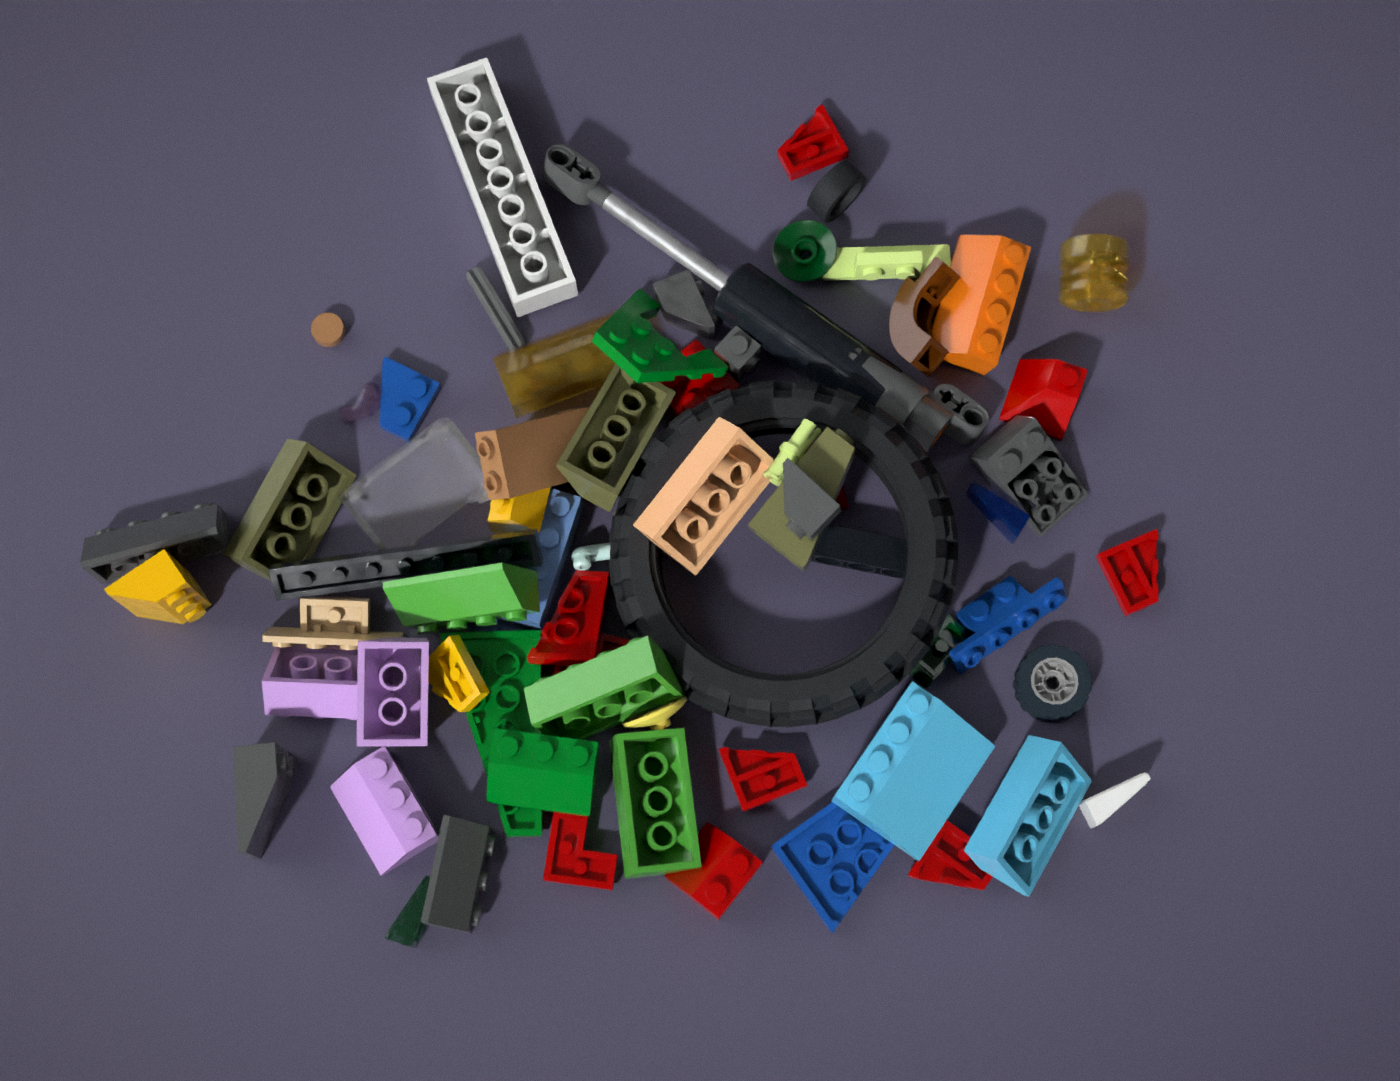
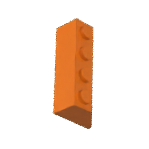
(980, 305)

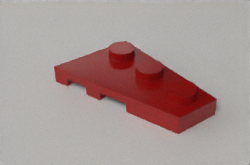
(578, 623)

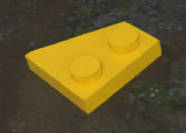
(456, 675)

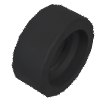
(836, 191)

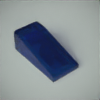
(1000, 513)

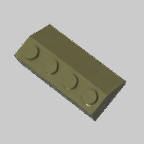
(613, 436)
(289, 509)

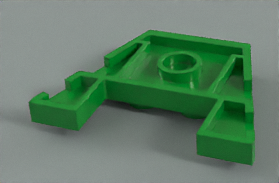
(644, 352)

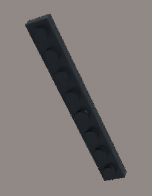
(374, 567)

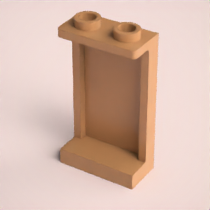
(526, 454)

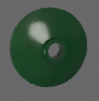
(802, 237)

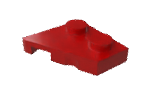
(1132, 572)
(761, 775)

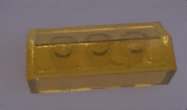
(554, 369)

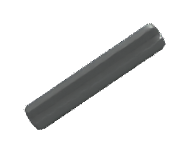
(495, 309)

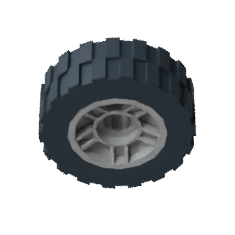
(1071, 679)

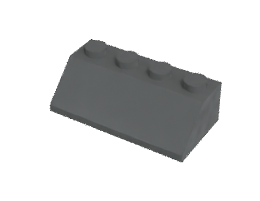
(183, 535)

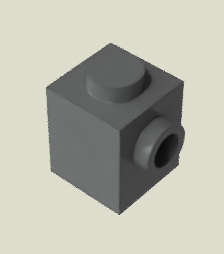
(739, 353)

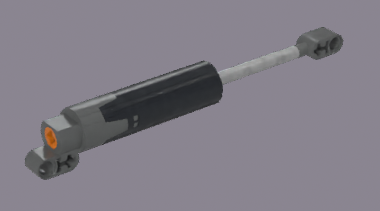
(786, 323)

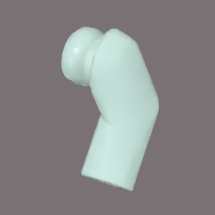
(585, 555)

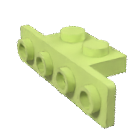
(885, 261)

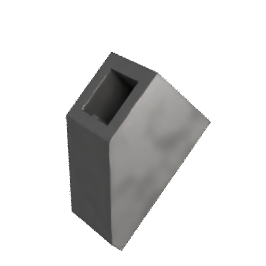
(683, 304)

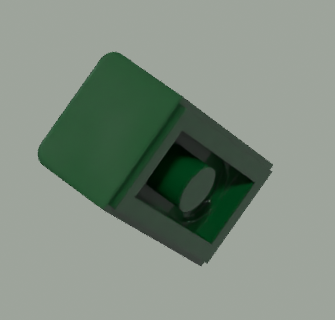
(938, 656)

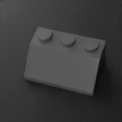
(458, 875)

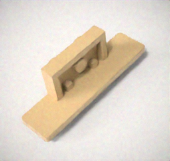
(329, 622)

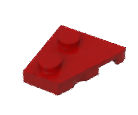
(812, 146)
(948, 863)

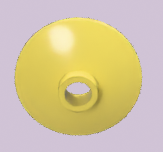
(657, 718)

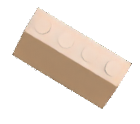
(706, 495)

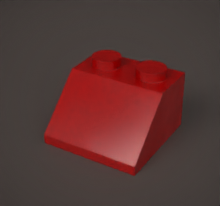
(723, 874)

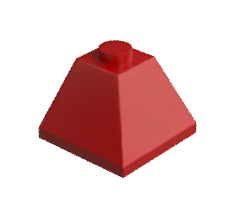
(1044, 391)

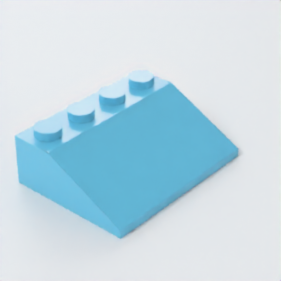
(914, 771)

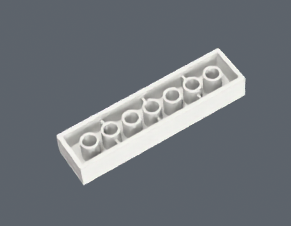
(502, 187)

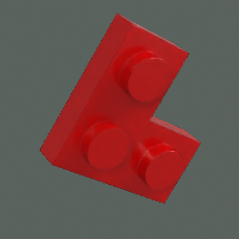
(568, 860)

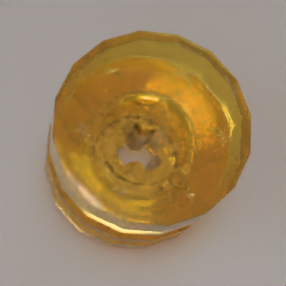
(1094, 273)

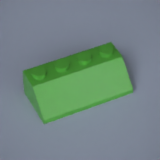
(464, 597)
(603, 691)
(654, 802)

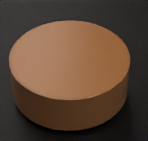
(328, 329)

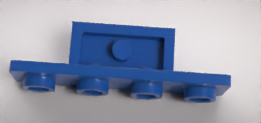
(1001, 616)

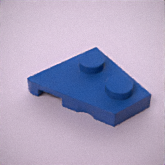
(404, 399)

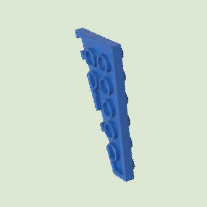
(832, 860)

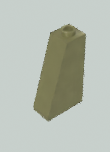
(827, 466)

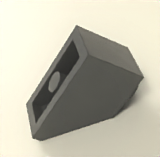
(805, 503)

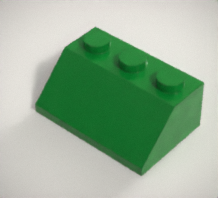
(542, 772)

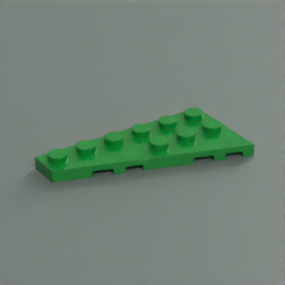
(506, 671)

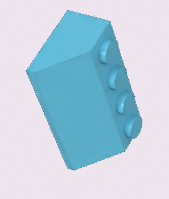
(1028, 814)

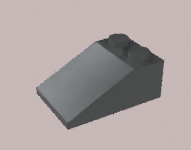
(261, 789)

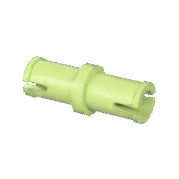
(793, 449)

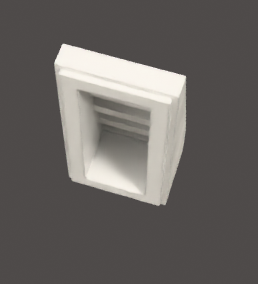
(1104, 804)

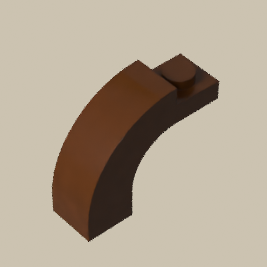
(913, 315)

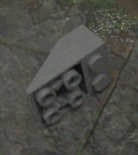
(1029, 473)

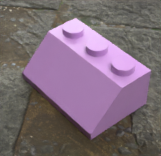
(311, 682)
(392, 692)
(384, 810)

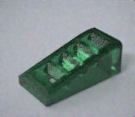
(408, 924)

